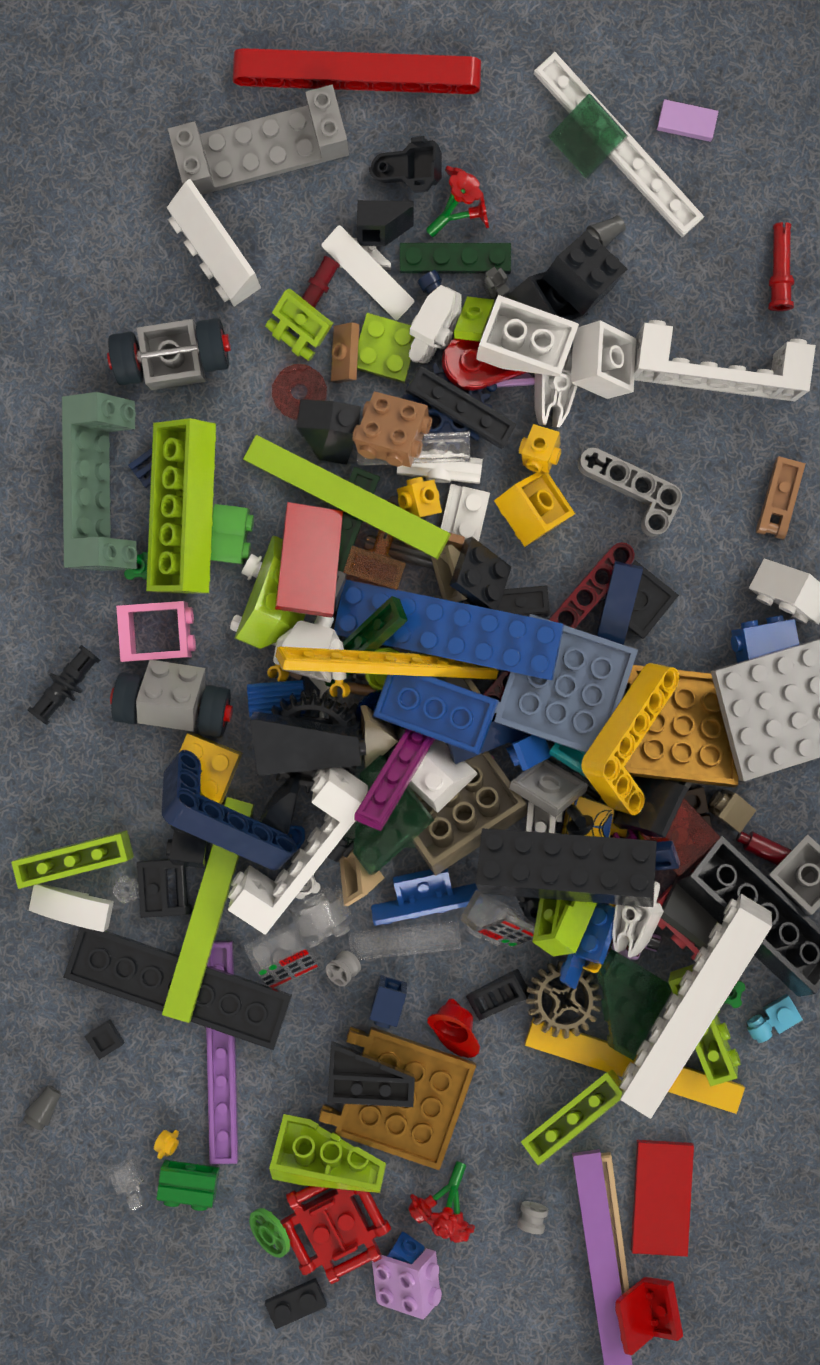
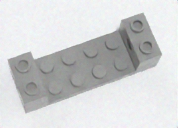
(261, 145)

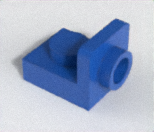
(406, 1249)

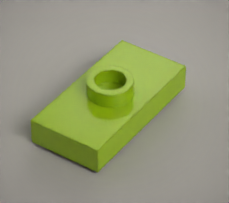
(473, 318)

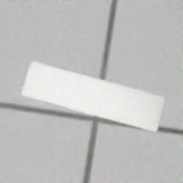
(367, 272)

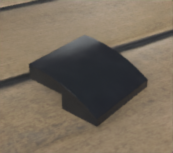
(659, 809)

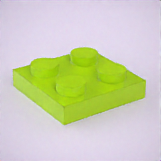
(384, 348)

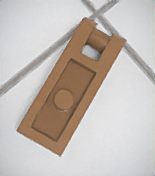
(780, 497)

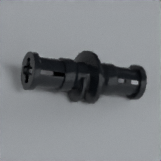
(64, 685)

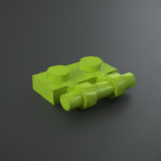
(301, 318)

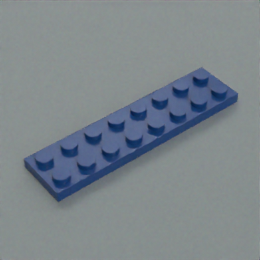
(458, 630)

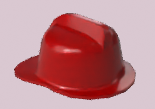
(454, 1029)

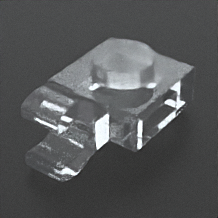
(125, 1178)

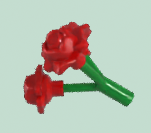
(446, 1223)

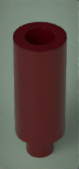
(763, 847)

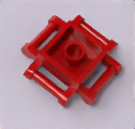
(334, 1229)

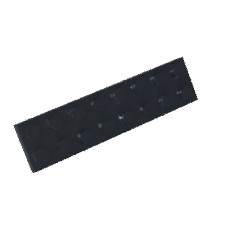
(145, 976)

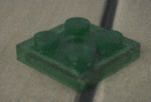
(588, 136)

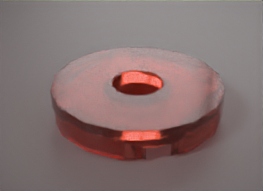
(289, 378)

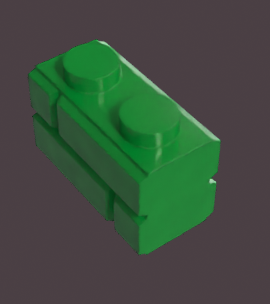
(187, 1184)

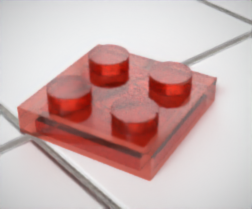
(690, 836)

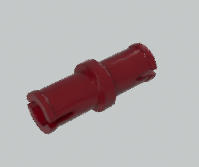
(320, 281)

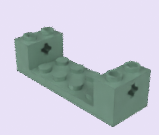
(86, 481)

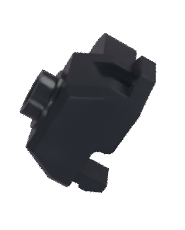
(415, 165)

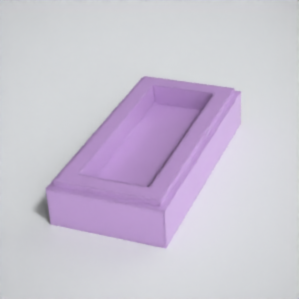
(687, 120)

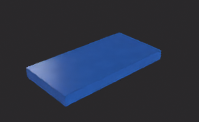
(437, 710)

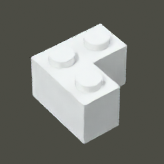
(790, 589)

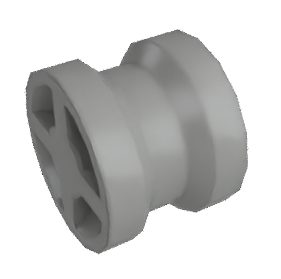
(343, 968)
(532, 1217)

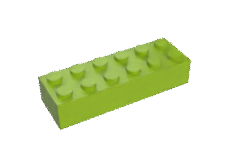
(181, 506)

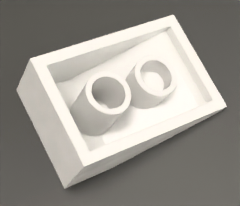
(526, 339)

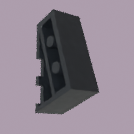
(366, 1080)

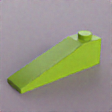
(319, 1158)

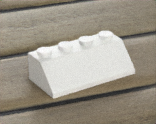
(212, 244)

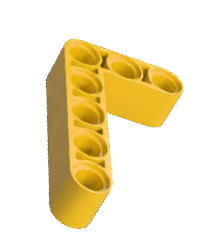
(623, 733)

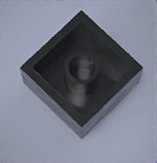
(584, 273)

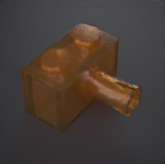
(376, 563)

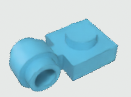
(780, 1015)

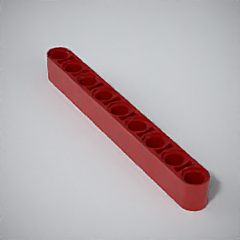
(357, 71)

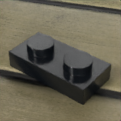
(295, 1303)

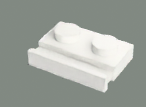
(465, 511)

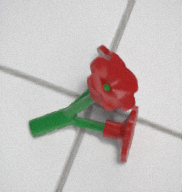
(463, 189)

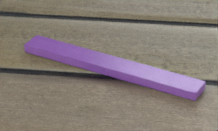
(222, 1076)
(600, 1252)

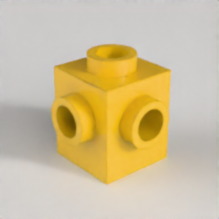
(540, 449)
(419, 497)

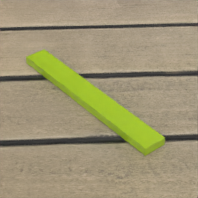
(347, 497)
(203, 926)

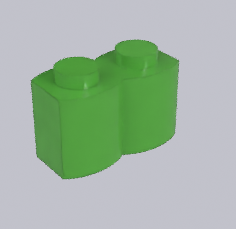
(230, 534)

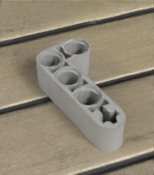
(627, 486)

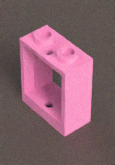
(127, 631)

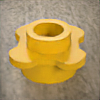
(166, 1143)

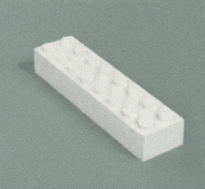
(696, 1005)

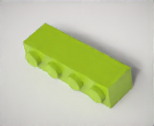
(72, 859)
(574, 1117)

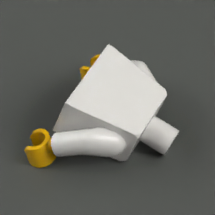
(312, 635)

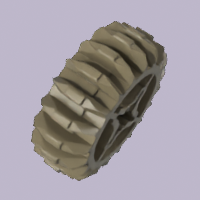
(556, 1010)

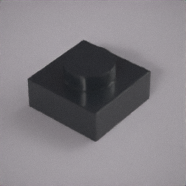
(104, 1039)

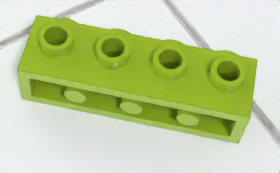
(713, 1050)

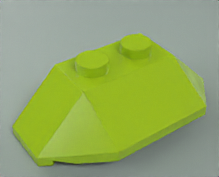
(261, 622)

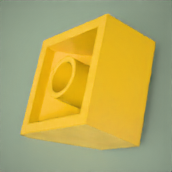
(534, 507)

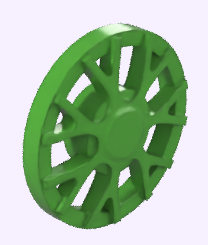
(269, 1233)

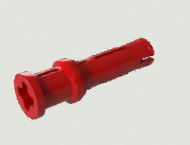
(781, 279)

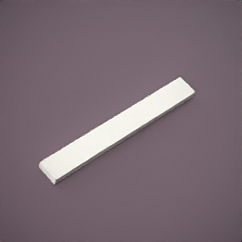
(629, 155)

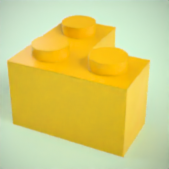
(217, 765)

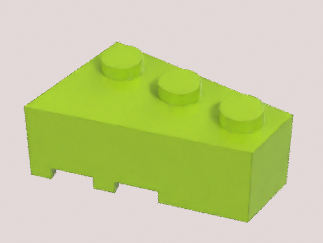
(561, 925)

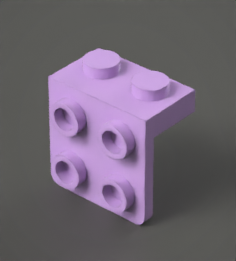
(407, 1286)

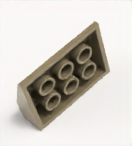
(458, 825)

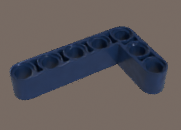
(216, 823)

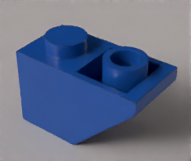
(528, 751)

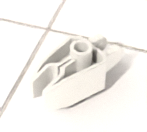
(434, 324)
(554, 393)
(636, 925)

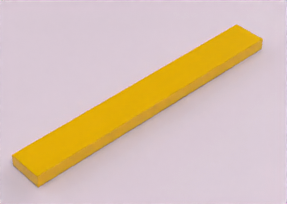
(379, 663)
(597, 1054)

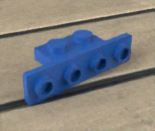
(422, 895)
(592, 946)

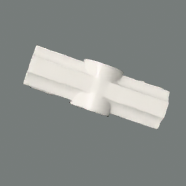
(445, 472)

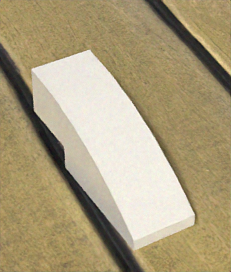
(71, 907)

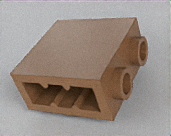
(392, 429)

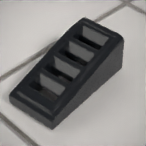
(505, 980)

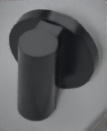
(580, 823)

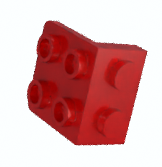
(648, 1312)

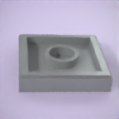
(549, 787)

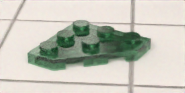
(405, 823)
(630, 1002)

